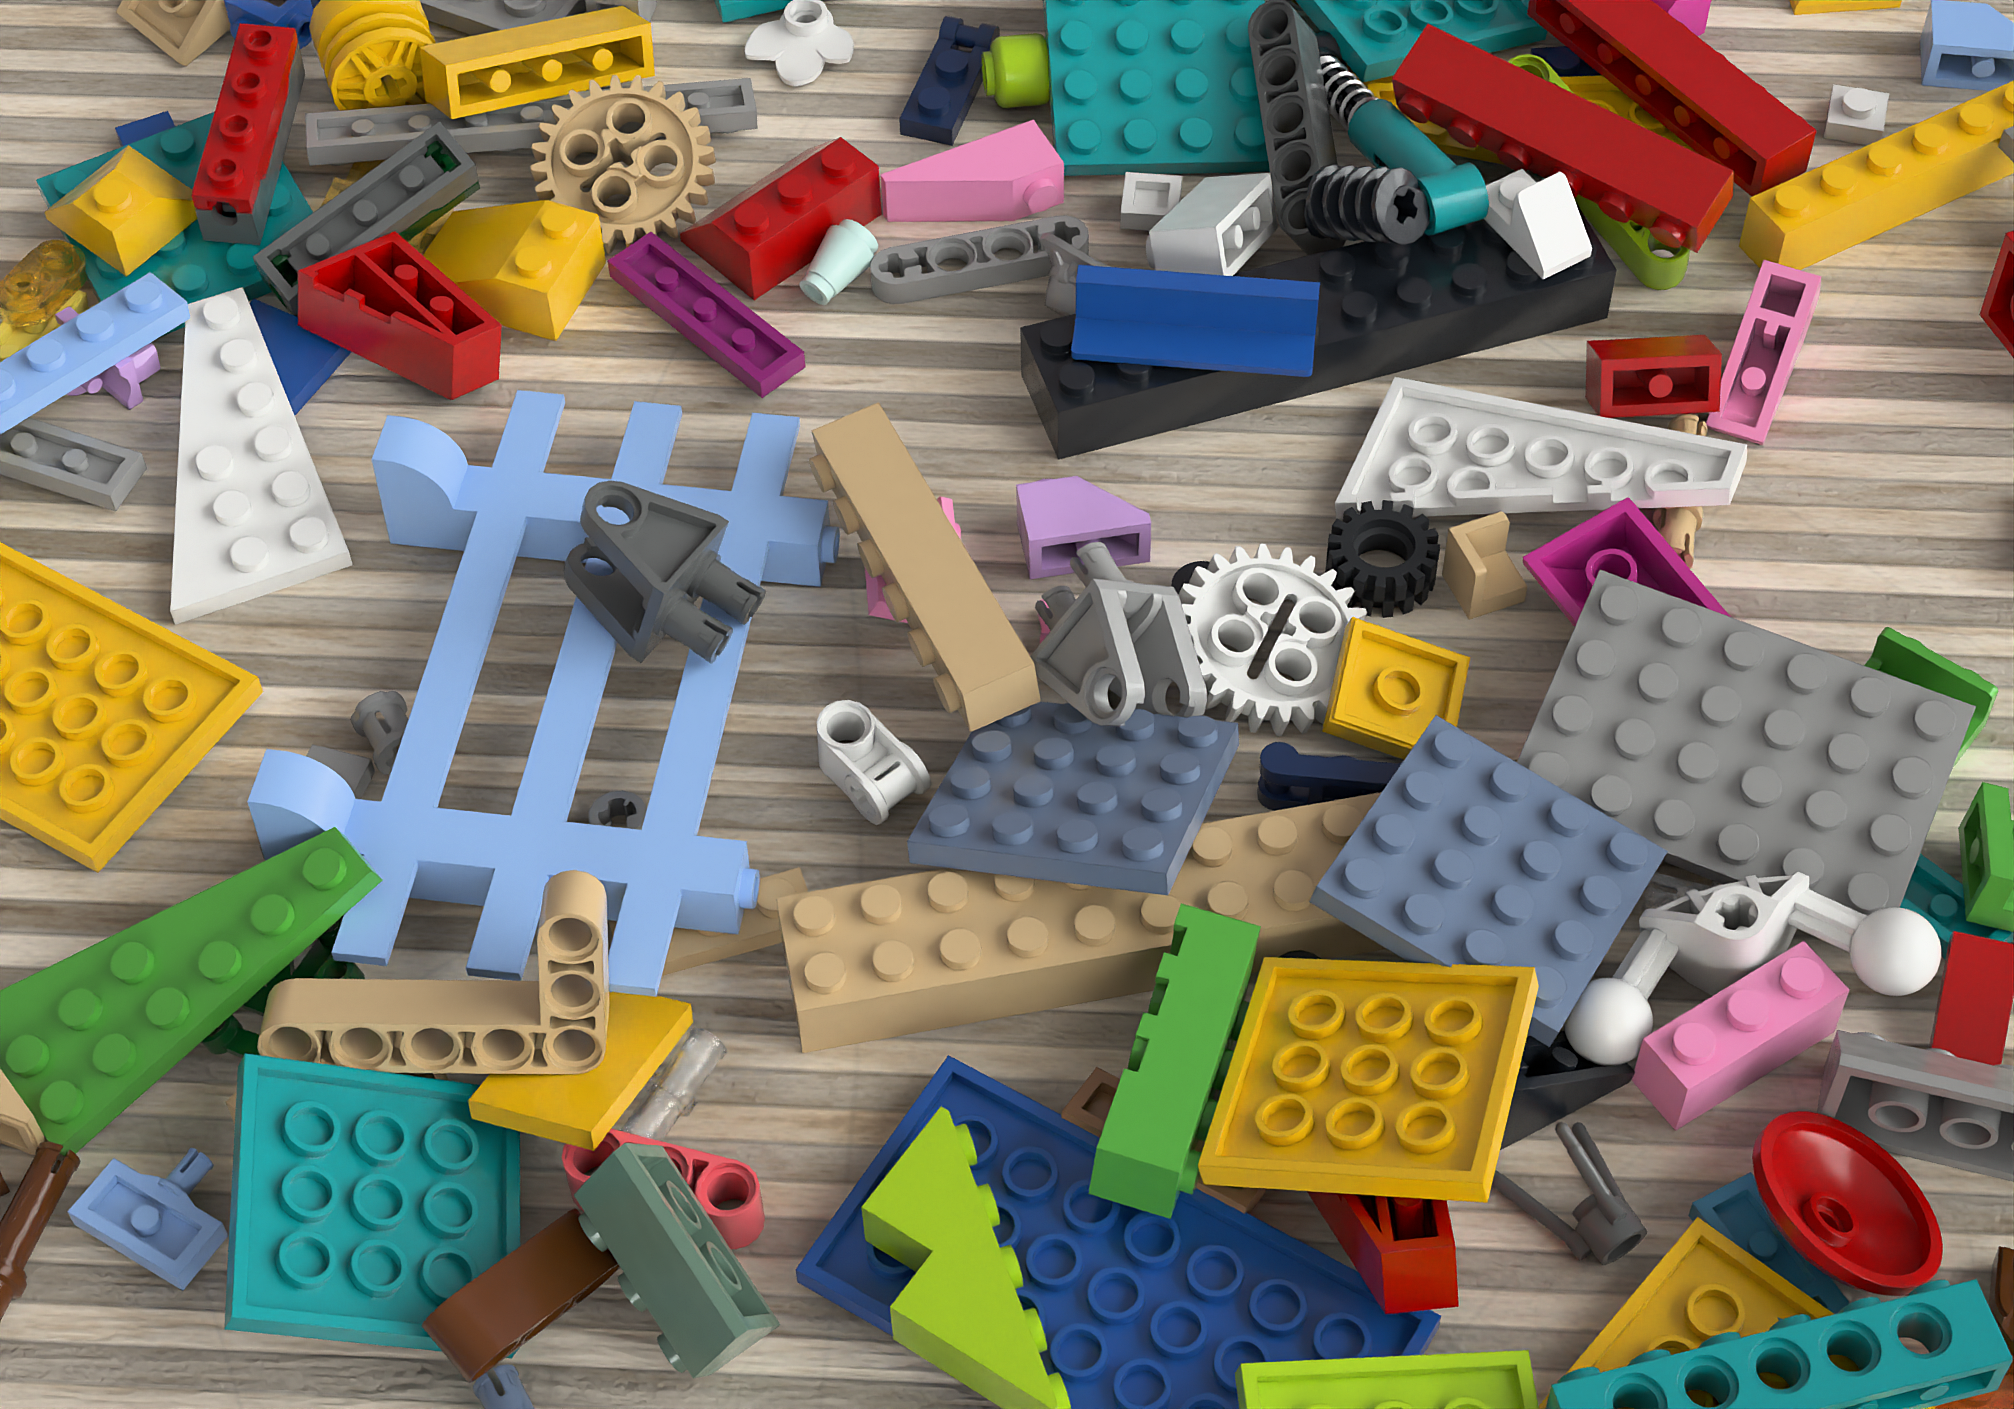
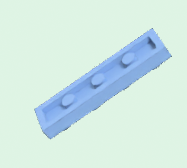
(87, 347)

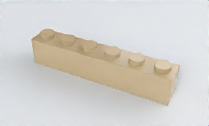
(924, 567)

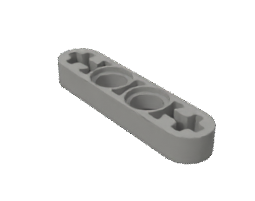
(977, 251)

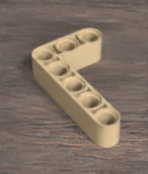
(464, 1024)

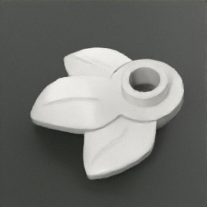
(801, 42)

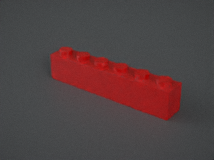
(1684, 86)
(1555, 131)

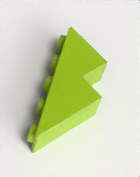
(963, 1298)

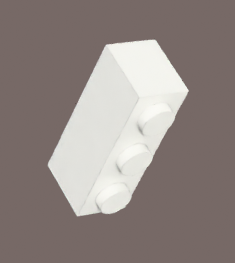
(1215, 226)

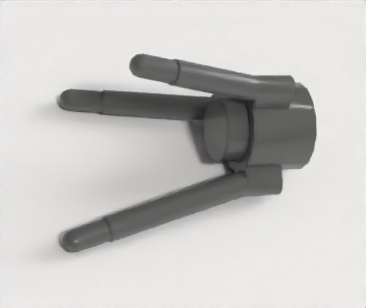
(1604, 1218)

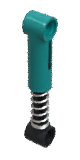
(1392, 141)

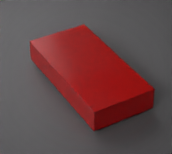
(1975, 998)

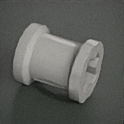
(382, 735)

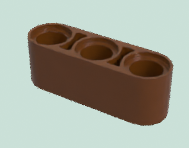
(519, 1296)

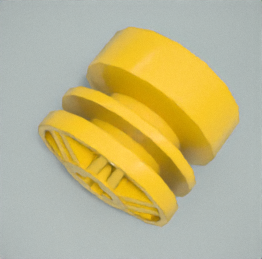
(371, 51)

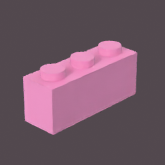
(1739, 1035)

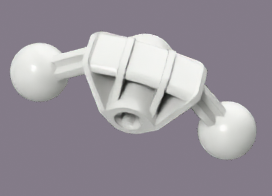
(1729, 933)

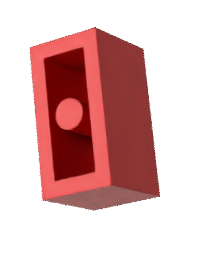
(1653, 376)

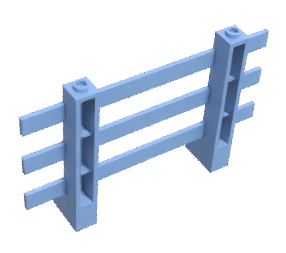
(503, 861)

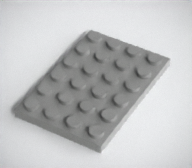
(1745, 746)

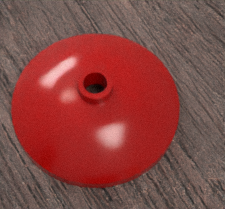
(1846, 1204)

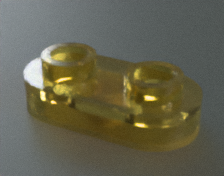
(42, 283)

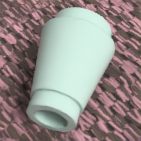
(838, 261)

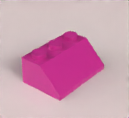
(1620, 544)

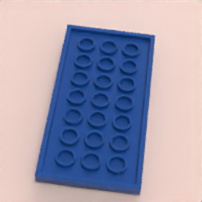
(1126, 1298)

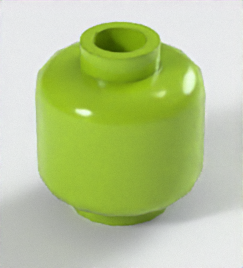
(1017, 70)

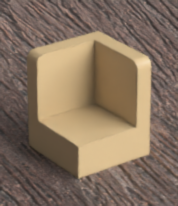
(1480, 568)

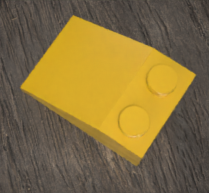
(522, 261)

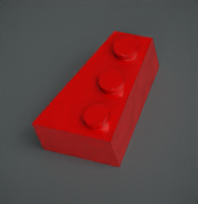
(401, 315)
(1397, 1246)

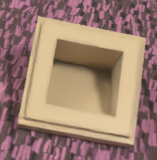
(17, 1122)

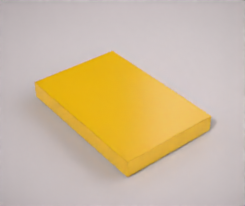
(587, 1105)

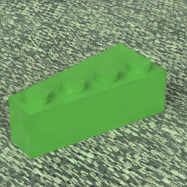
(1176, 1064)

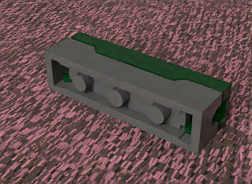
(397, 195)

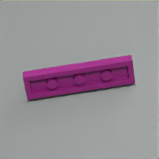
(706, 314)

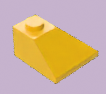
(125, 210)

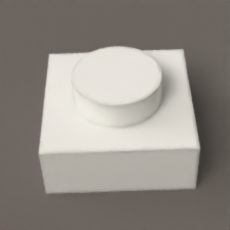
(1856, 115)
(1148, 199)

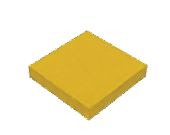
(1392, 688)

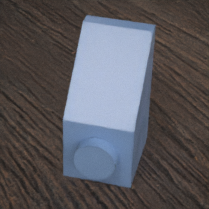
(1966, 46)

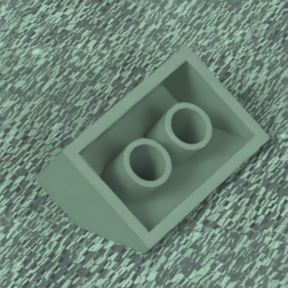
(673, 1259)

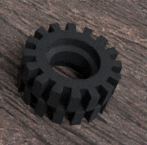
(1388, 532)

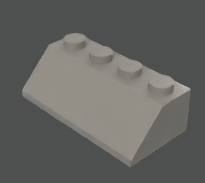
(1922, 1102)

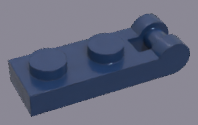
(947, 82)
(1304, 780)

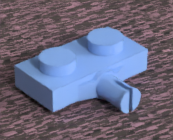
(152, 1217)

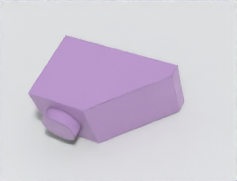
(1069, 513)

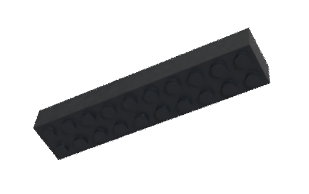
(1376, 316)

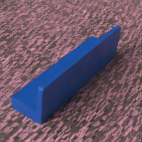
(1195, 320)

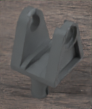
(660, 569)

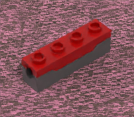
(249, 134)

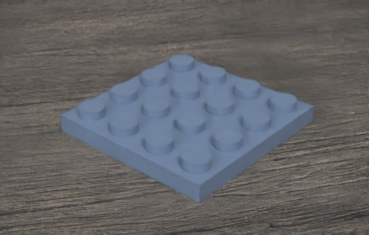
(1077, 798)
(1489, 869)

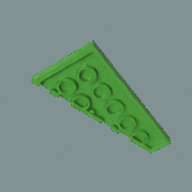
(129, 1008)

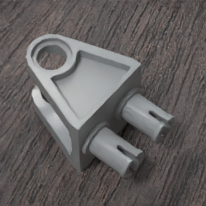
(1119, 640)

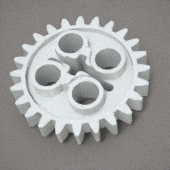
(1221, 614)

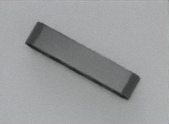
(1292, 114)

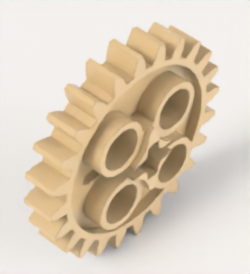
(594, 127)

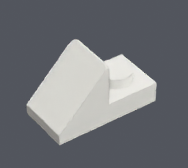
(1539, 221)

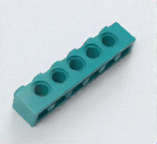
(1950, 1320)

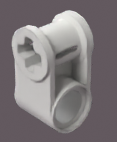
(874, 768)

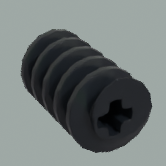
(1366, 205)

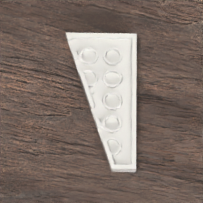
(1496, 454)
(246, 484)

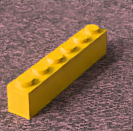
(1881, 184)

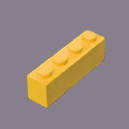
(536, 61)

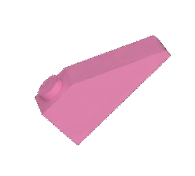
(982, 180)
(1765, 351)

